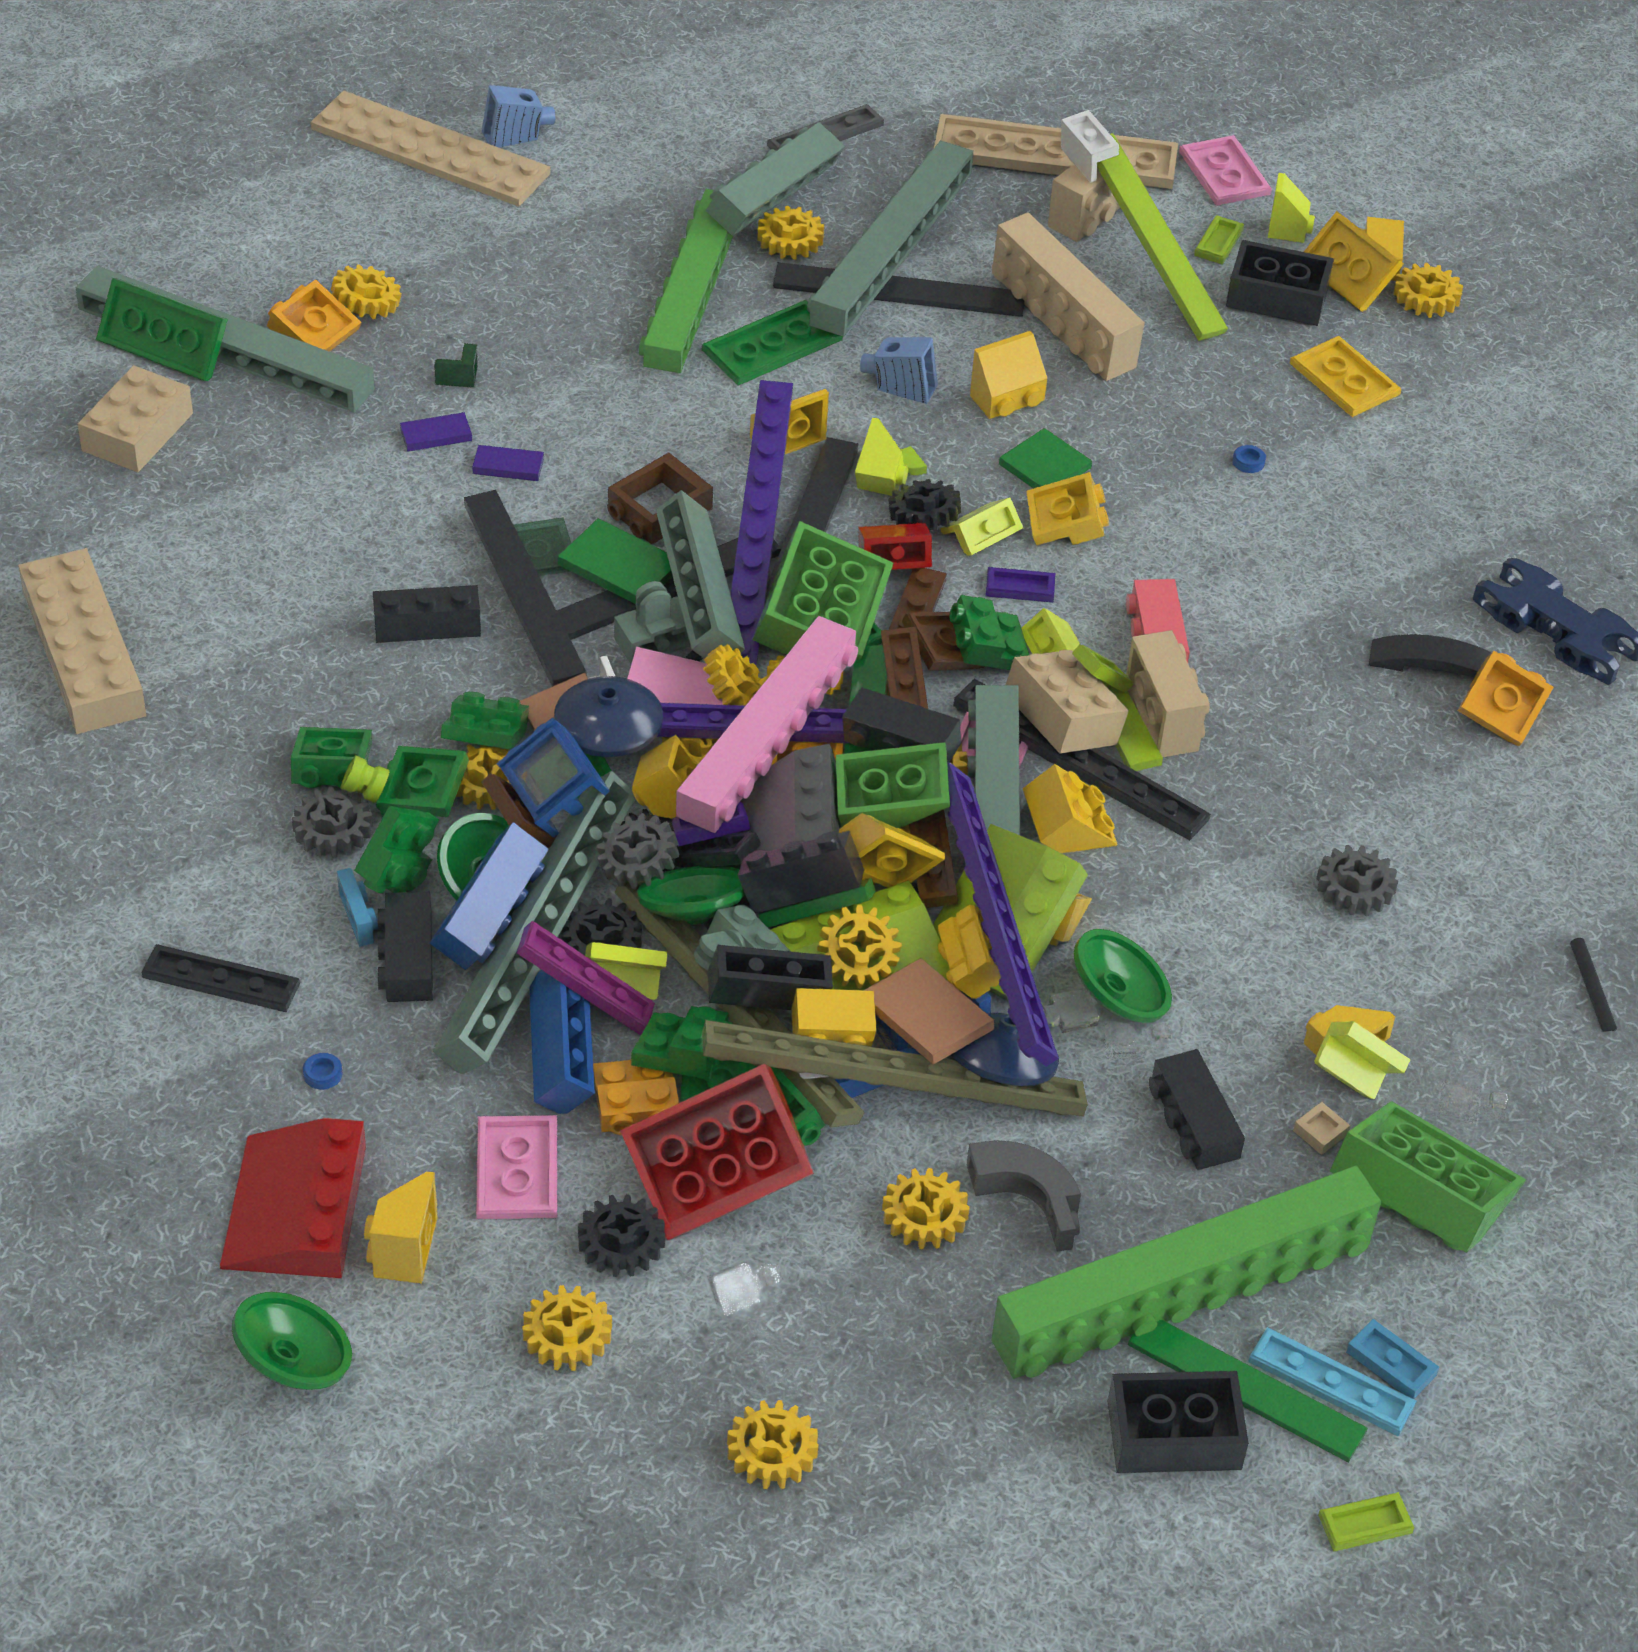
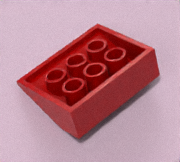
(718, 1151)
(296, 1199)

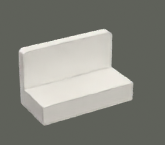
(1086, 143)

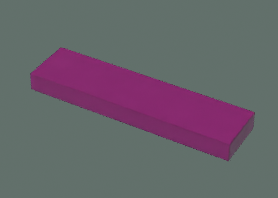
(585, 977)

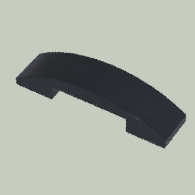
(1427, 652)

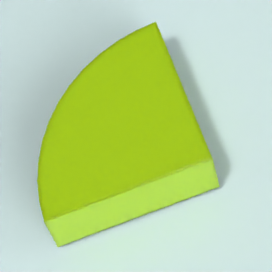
(915, 464)

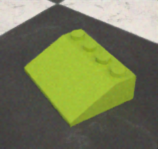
(1038, 887)
(905, 913)

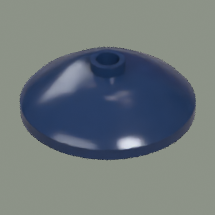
(610, 715)
(1000, 1058)

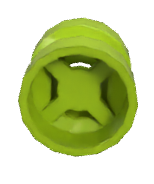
(365, 779)

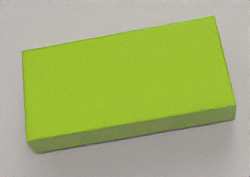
(1219, 239)
(1102, 668)
(1366, 1521)

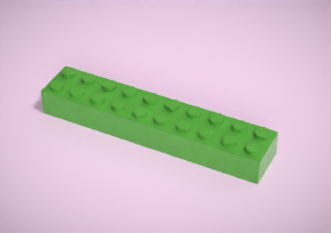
(1184, 1272)

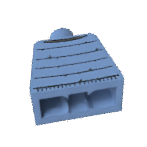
(514, 116)
(904, 367)

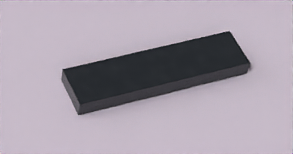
(220, 978)

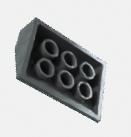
(794, 799)

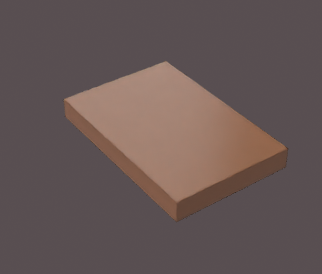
(929, 1011)

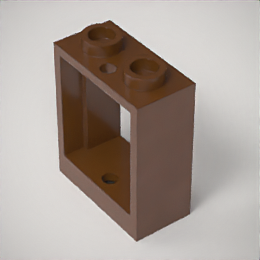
(662, 470)

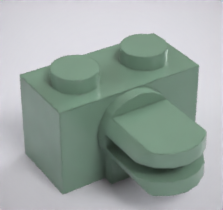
(653, 625)
(738, 928)

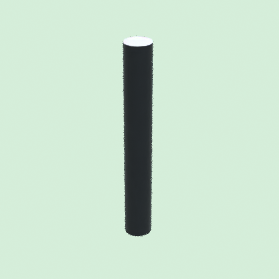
(1593, 985)

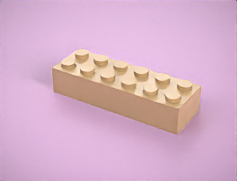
(1067, 297)
(82, 641)

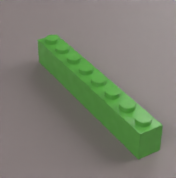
(686, 291)

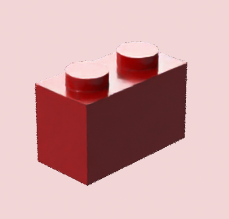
(903, 544)

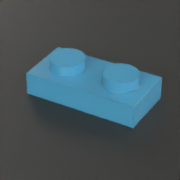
(354, 898)
(1392, 1359)

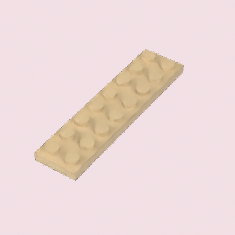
(431, 148)
(1040, 151)

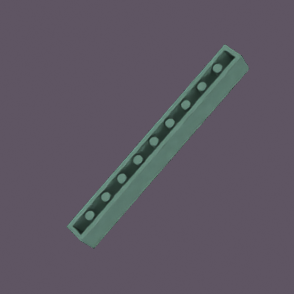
(890, 239)
(260, 350)
(550, 900)

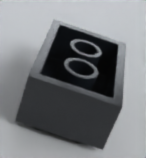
(1279, 282)
(1177, 1421)

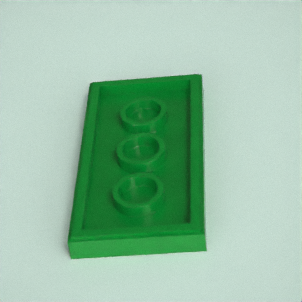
(161, 329)
(768, 344)

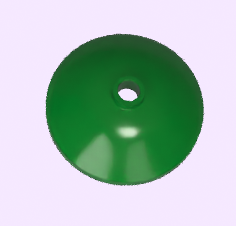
(465, 847)
(692, 893)
(1122, 976)
(291, 1341)

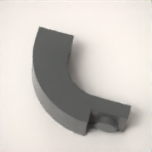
(1032, 1173)

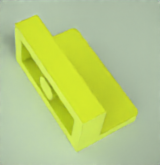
(985, 526)
(1049, 633)
(634, 966)
(1358, 1057)

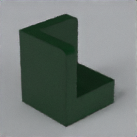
(458, 372)

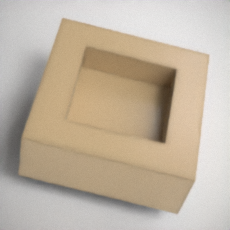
(1321, 1128)

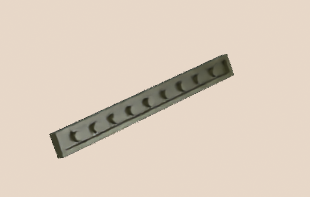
(681, 942)
(884, 1067)

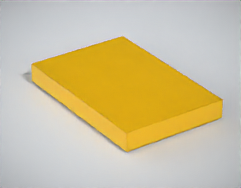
(1359, 264)
(1345, 376)

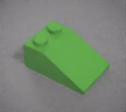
(893, 784)

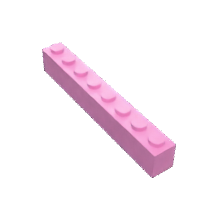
(766, 725)

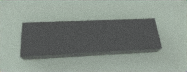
(841, 126)

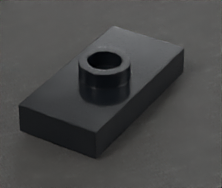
(721, 850)

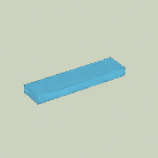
(1332, 1381)

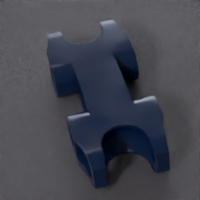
(1539, 604)

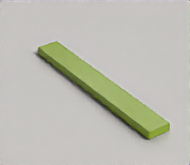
(1161, 246)

